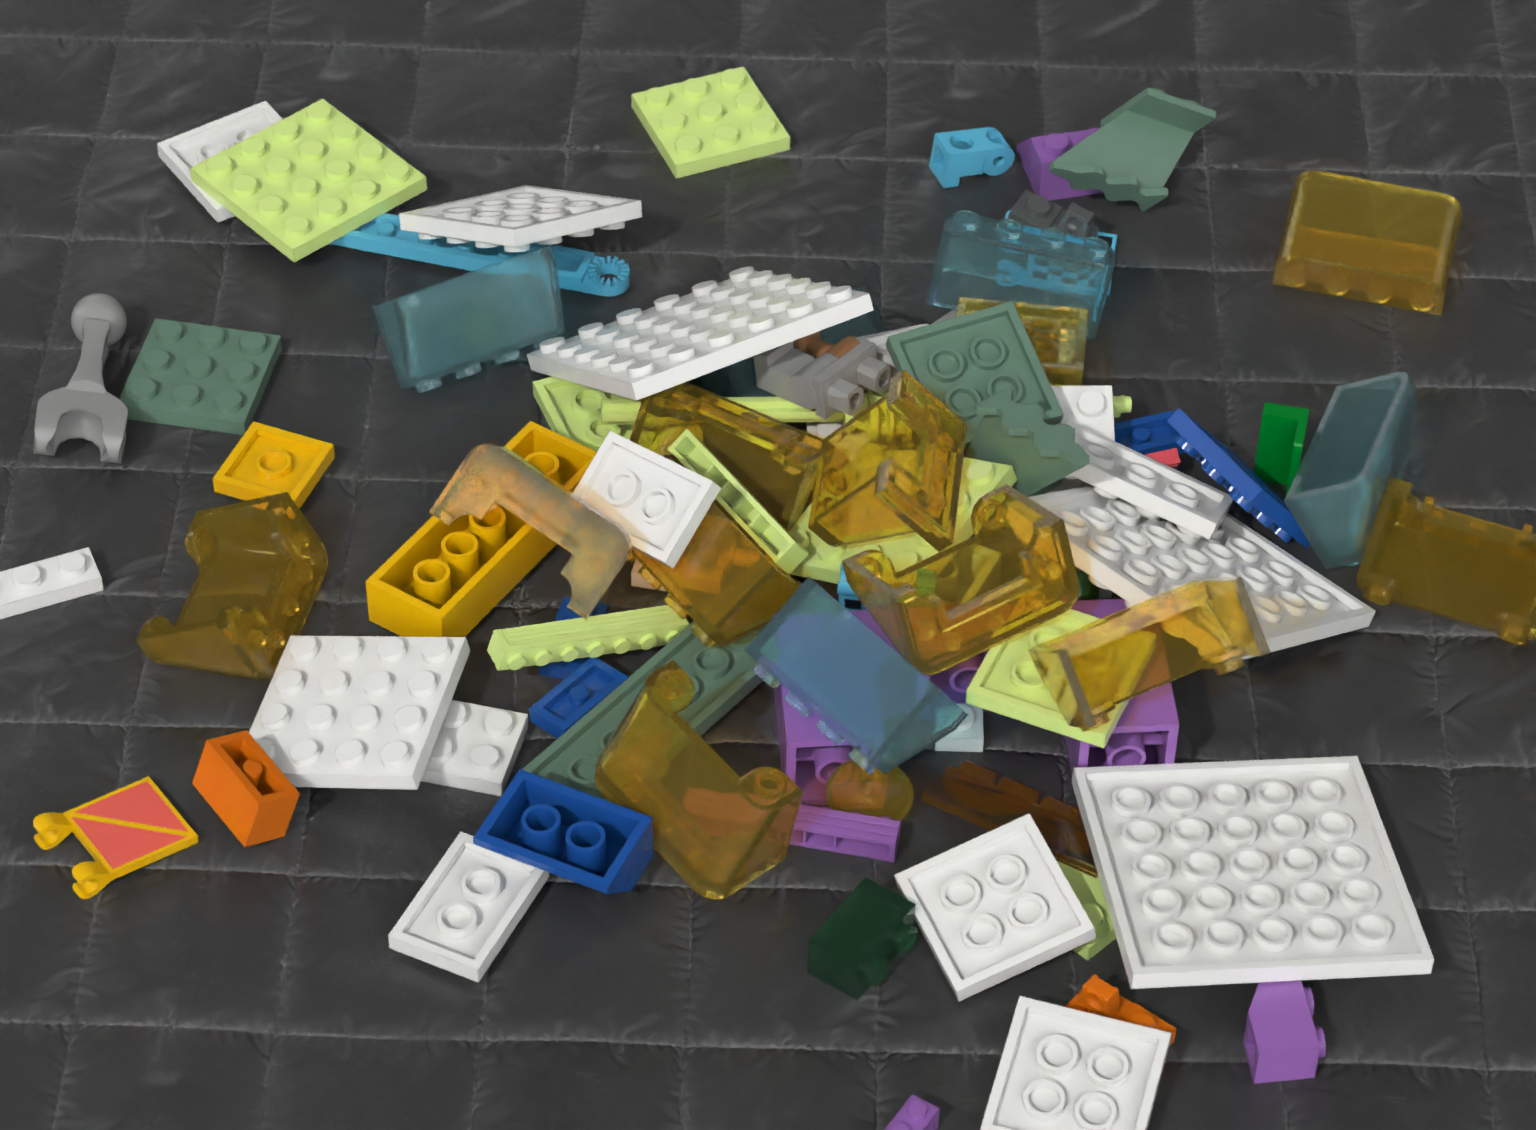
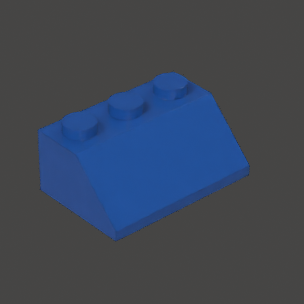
(569, 834)

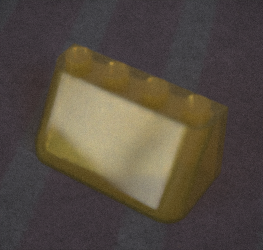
(1369, 241)
(721, 581)

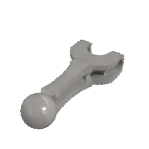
(84, 406)

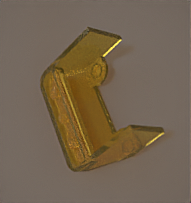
(1148, 646)

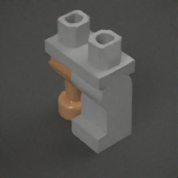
(825, 383)

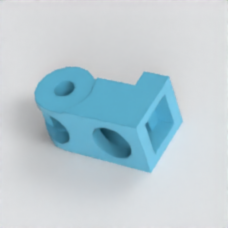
(969, 154)

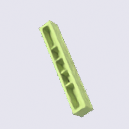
(740, 502)
(584, 638)

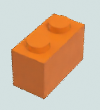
(245, 788)

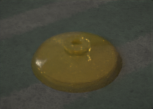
(873, 795)

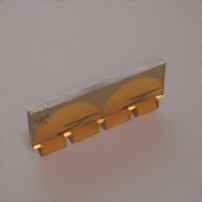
(974, 797)

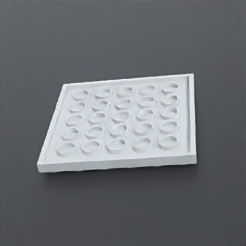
(697, 332)
(1151, 556)
(1248, 872)

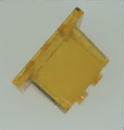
(891, 471)

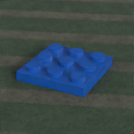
(1237, 477)

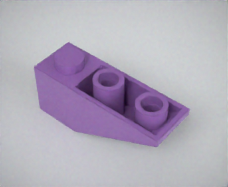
(1282, 1034)

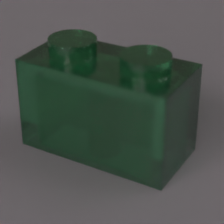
(862, 939)

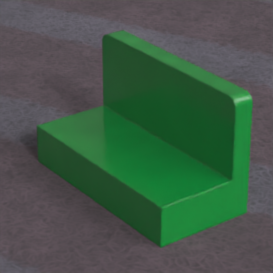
(1280, 443)

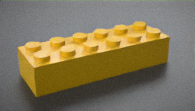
(459, 572)

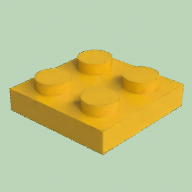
(273, 463)

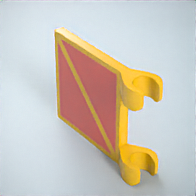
(119, 832)

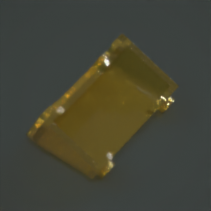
(760, 451)
(499, 476)
(1451, 565)
(251, 591)
(976, 592)
(705, 816)

